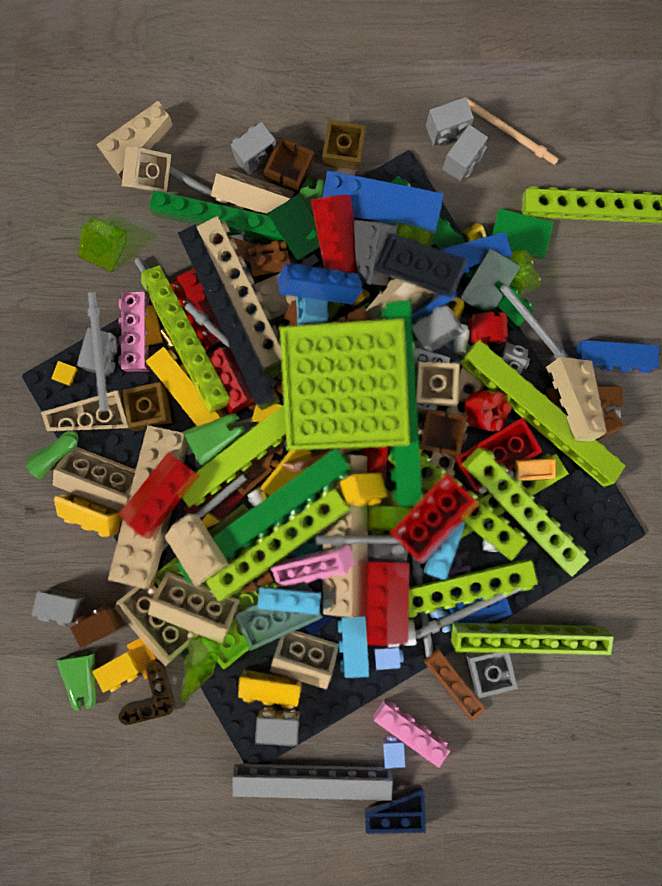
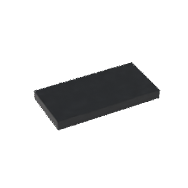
(421, 265)

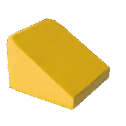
(474, 232)
(210, 519)

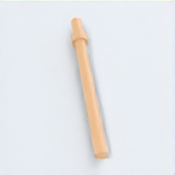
(540, 151)

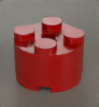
(488, 328)
(487, 410)

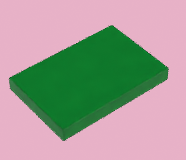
(524, 232)

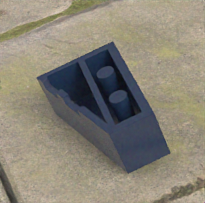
(399, 815)

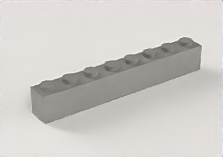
(312, 782)

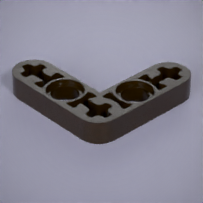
(158, 698)

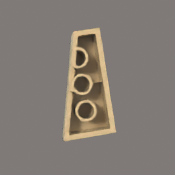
(140, 132)
(398, 291)
(579, 396)
(87, 414)

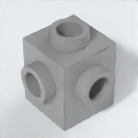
(515, 357)

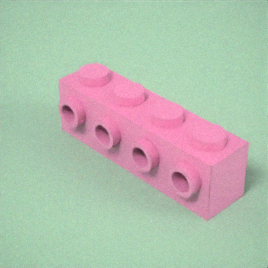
(133, 331)
(314, 566)
(411, 733)

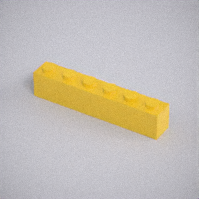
(181, 387)

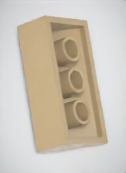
(249, 192)
(94, 478)
(193, 607)
(160, 636)

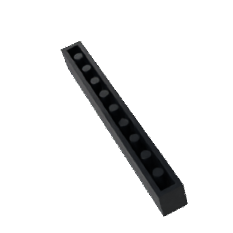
(229, 319)

